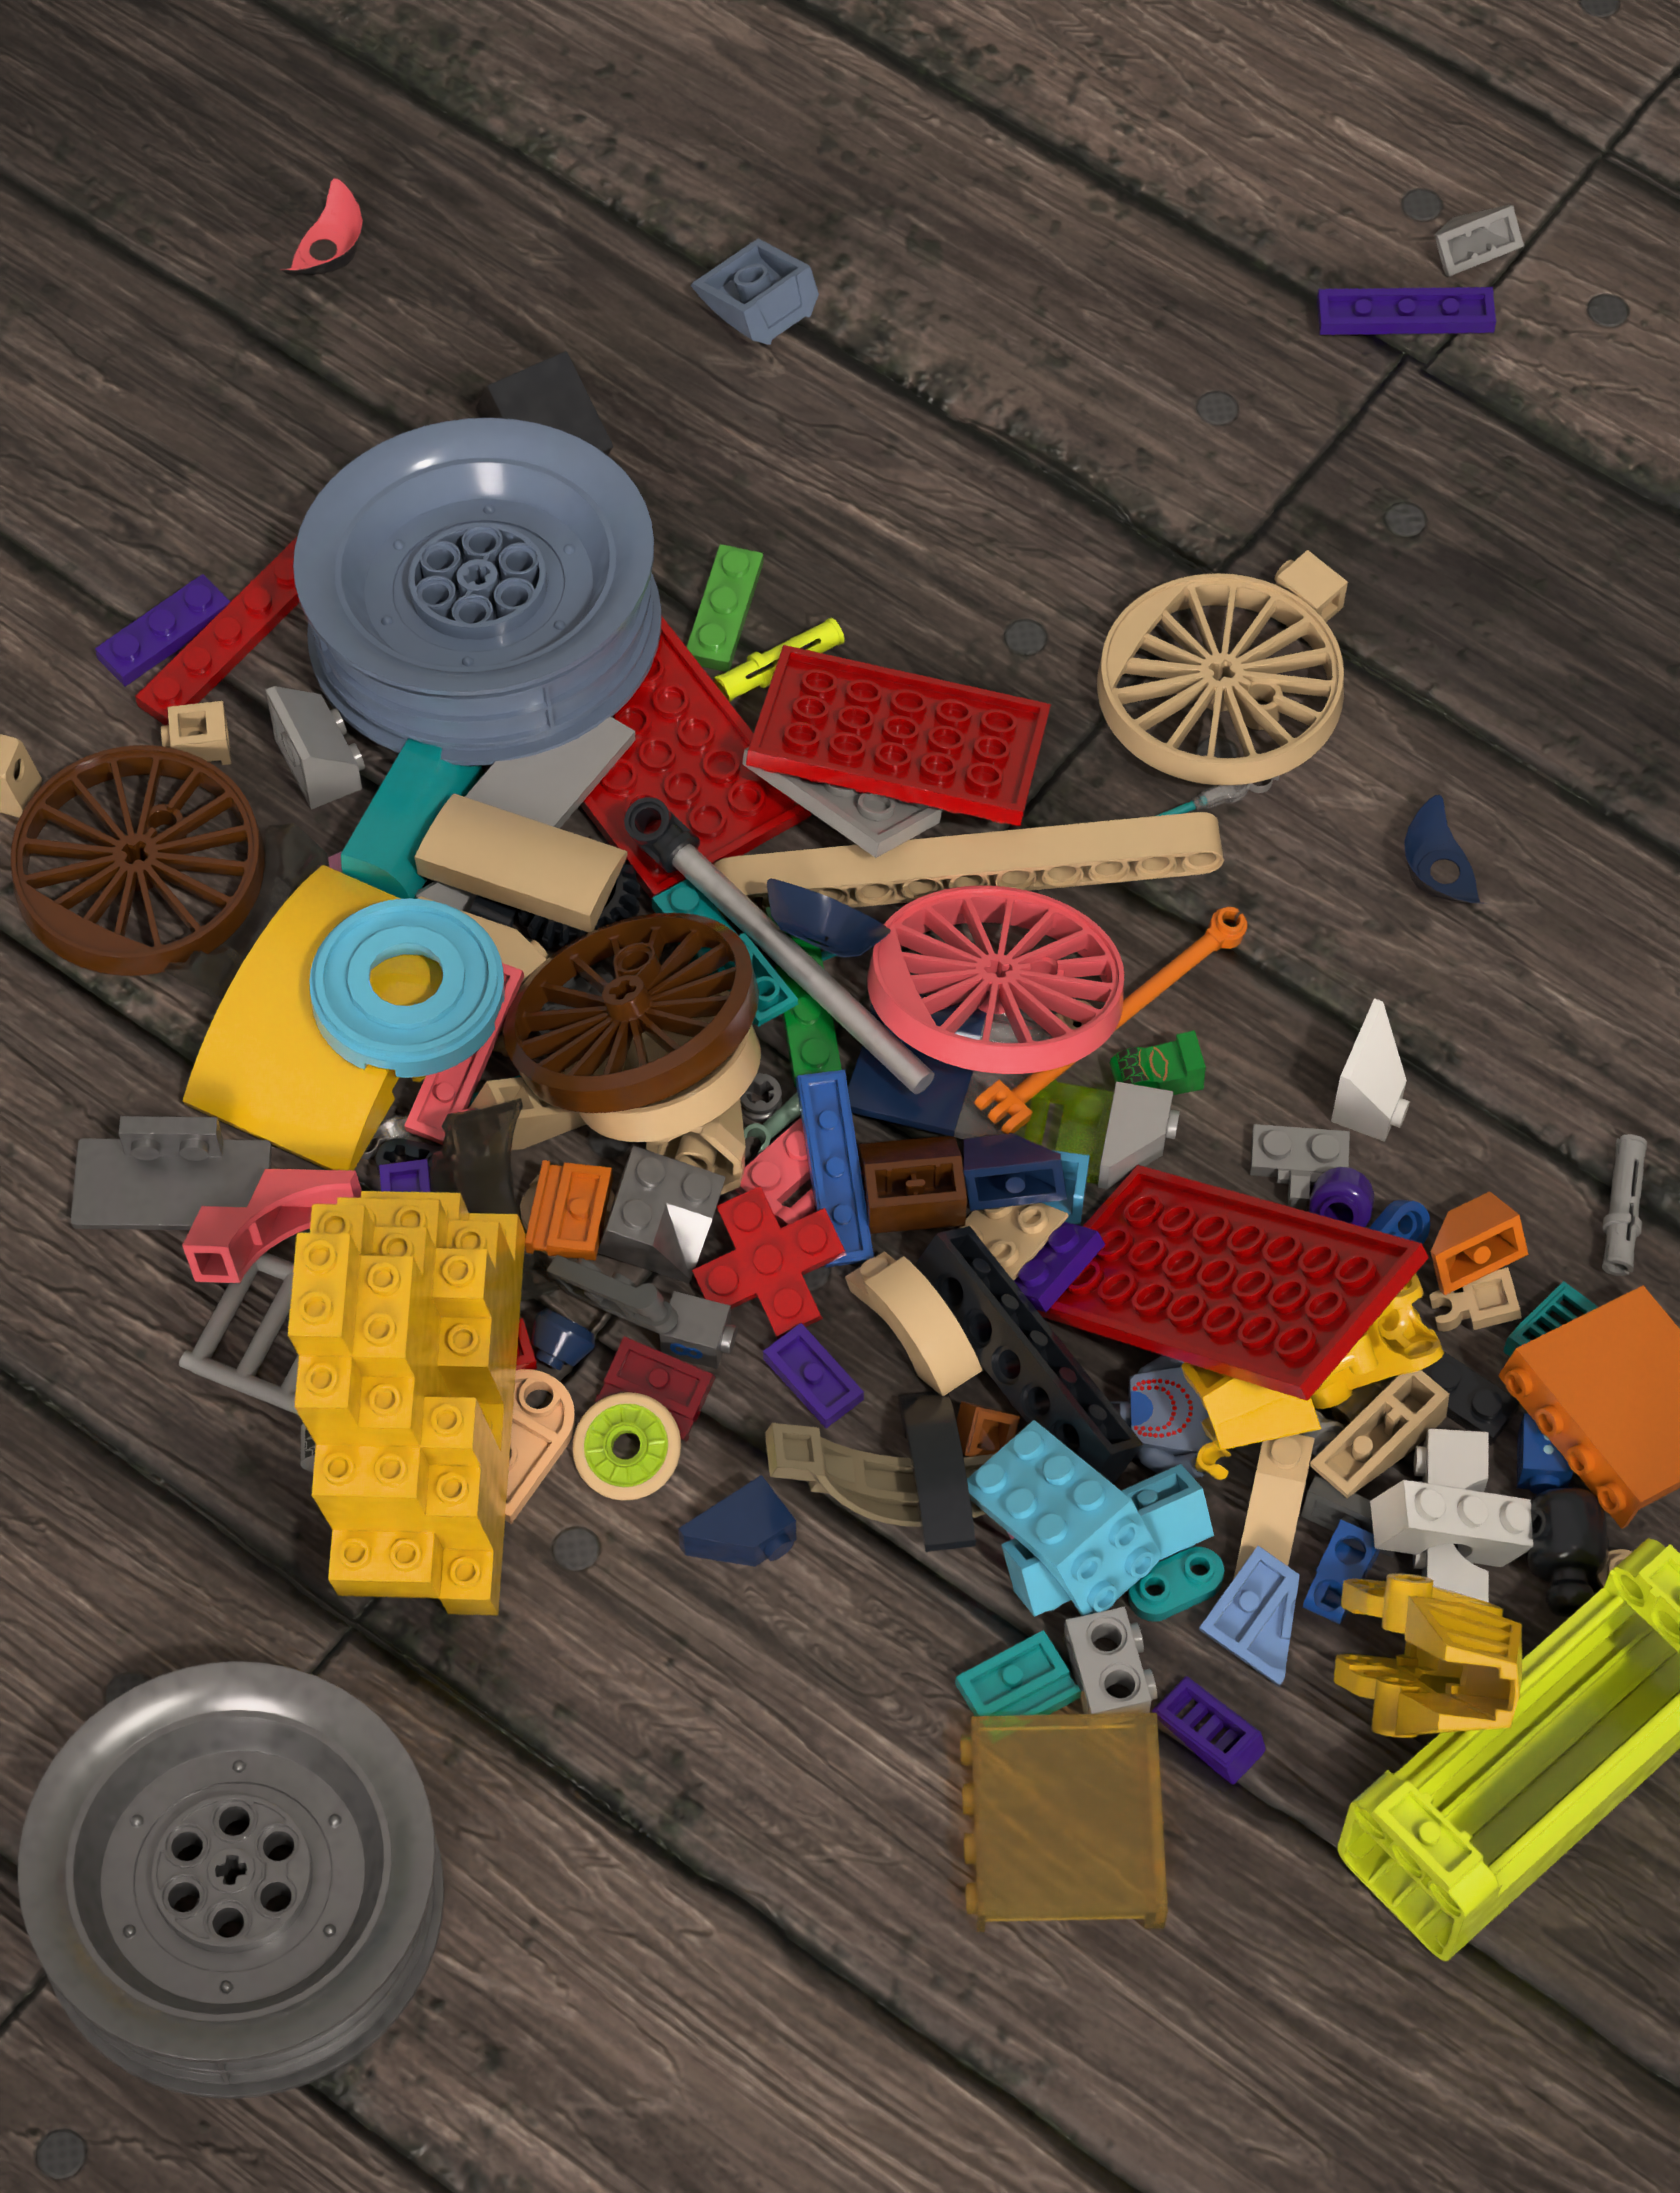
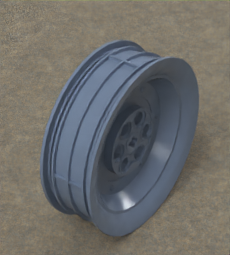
(479, 589)

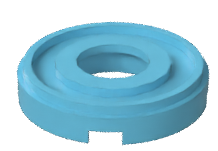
(419, 1036)

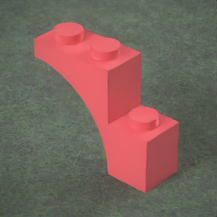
(231, 1239)

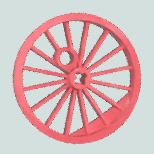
(998, 980)

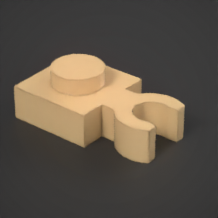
(1485, 1301)

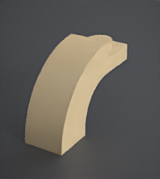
(919, 1320)

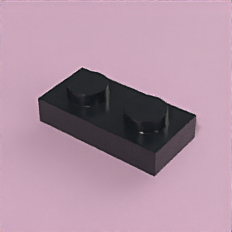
(1472, 1398)

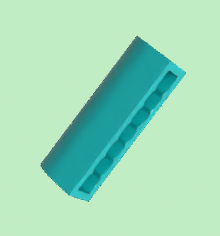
(400, 816)

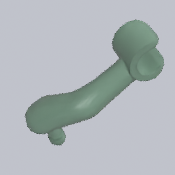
(775, 1123)

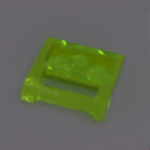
(1082, 1122)

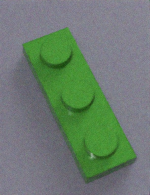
(725, 607)

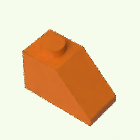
(1476, 1242)

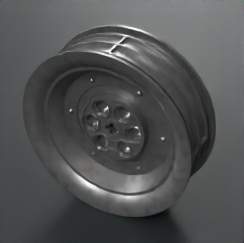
(171, 1773)

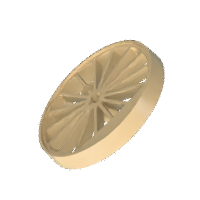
(1220, 679)

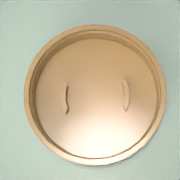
(687, 1108)

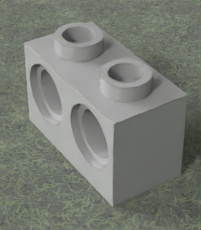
(1098, 1669)

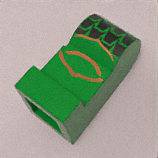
(1167, 1066)

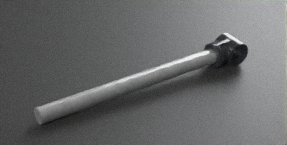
(677, 850)

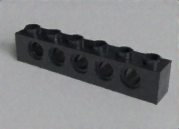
(1025, 1353)

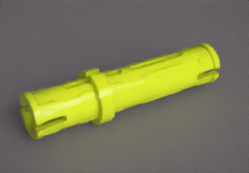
(734, 681)

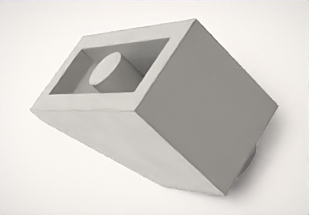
(1136, 1130)

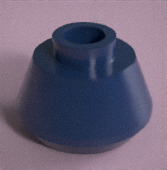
(560, 1339)

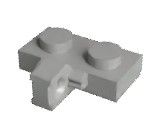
(1297, 1157)

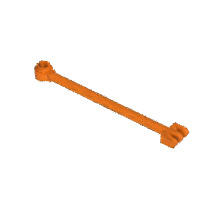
(1217, 936)

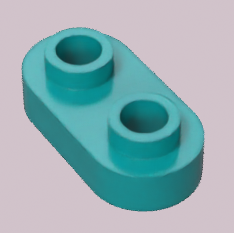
(1179, 1584)

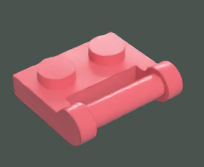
(781, 1172)

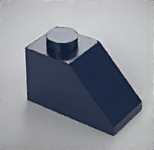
(1011, 1172)
(741, 1528)

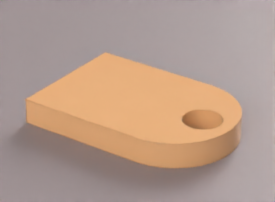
(536, 1436)

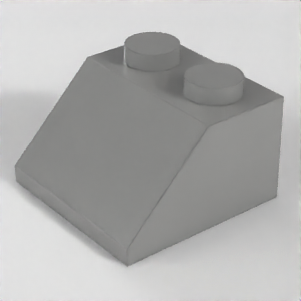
(314, 745)

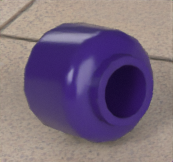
(1343, 1196)

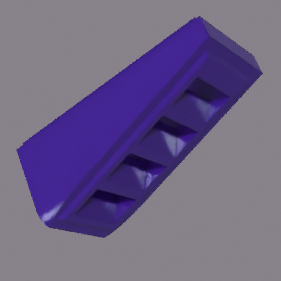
(1233, 1751)

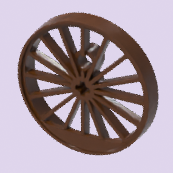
(134, 860)
(638, 1001)

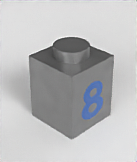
(701, 1331)

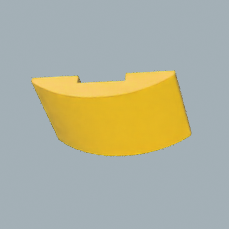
(264, 1054)

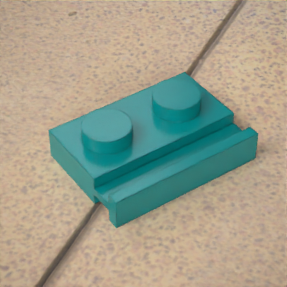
(1019, 1681)

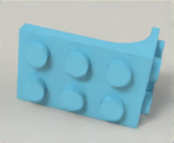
(1066, 1517)

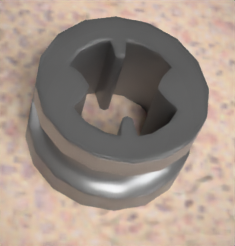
(761, 1110)

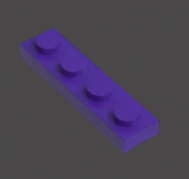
(1406, 310)

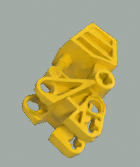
(1253, 1414)
(1456, 1665)

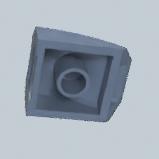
(759, 291)

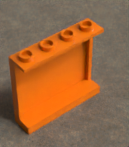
(1608, 1399)

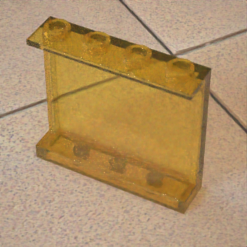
(1064, 1818)

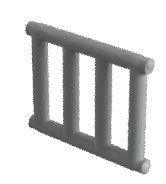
(243, 1377)

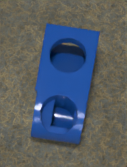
(1346, 1557)

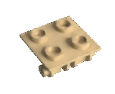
(1015, 1232)

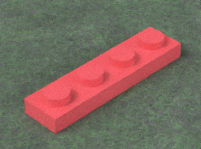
(455, 1087)

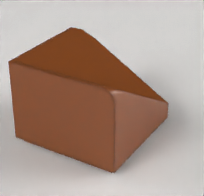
(984, 1429)

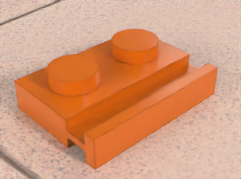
(569, 1210)

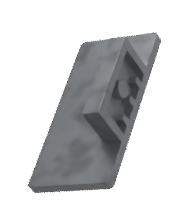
(163, 1173)

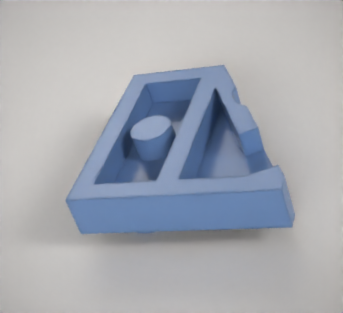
(1257, 1615)

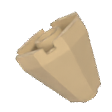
(713, 1147)

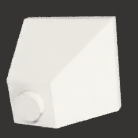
(1372, 1080)

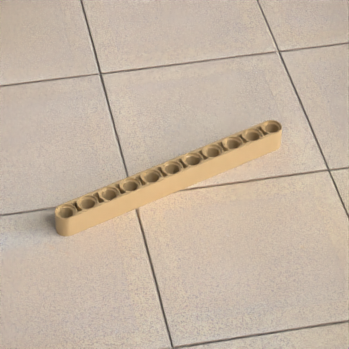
(1008, 858)

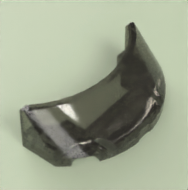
(288, 863)
(478, 1166)

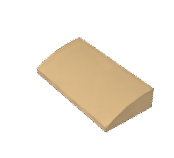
(520, 862)

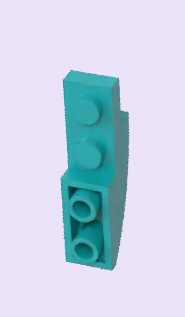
(774, 994)

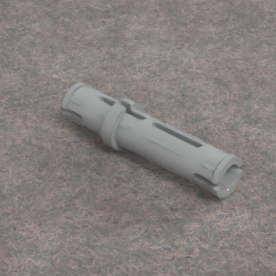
(1623, 1221)

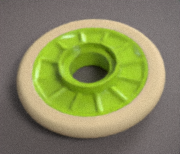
(648, 1468)

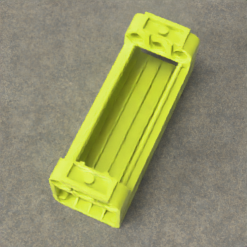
(1498, 1807)

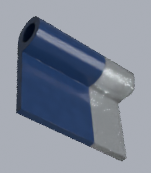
(949, 1100)

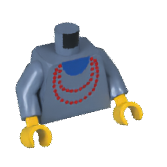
(1168, 1421)

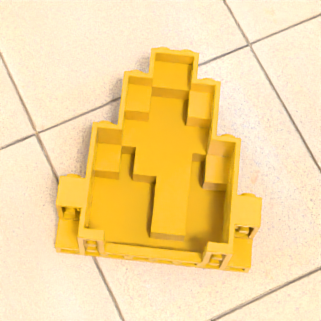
(410, 1390)

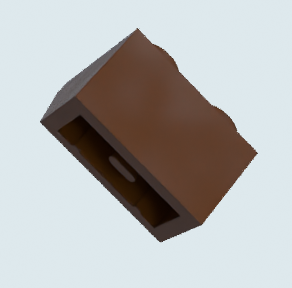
(913, 1184)

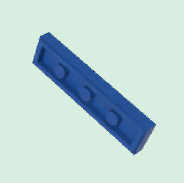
(835, 1161)

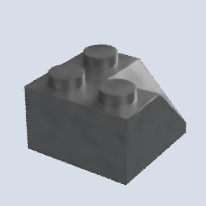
(661, 1214)

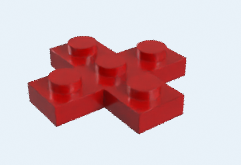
(770, 1261)

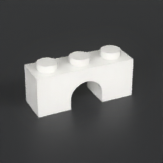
(1423, 1515)

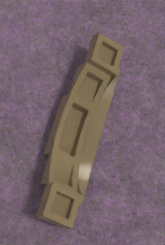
(862, 1481)

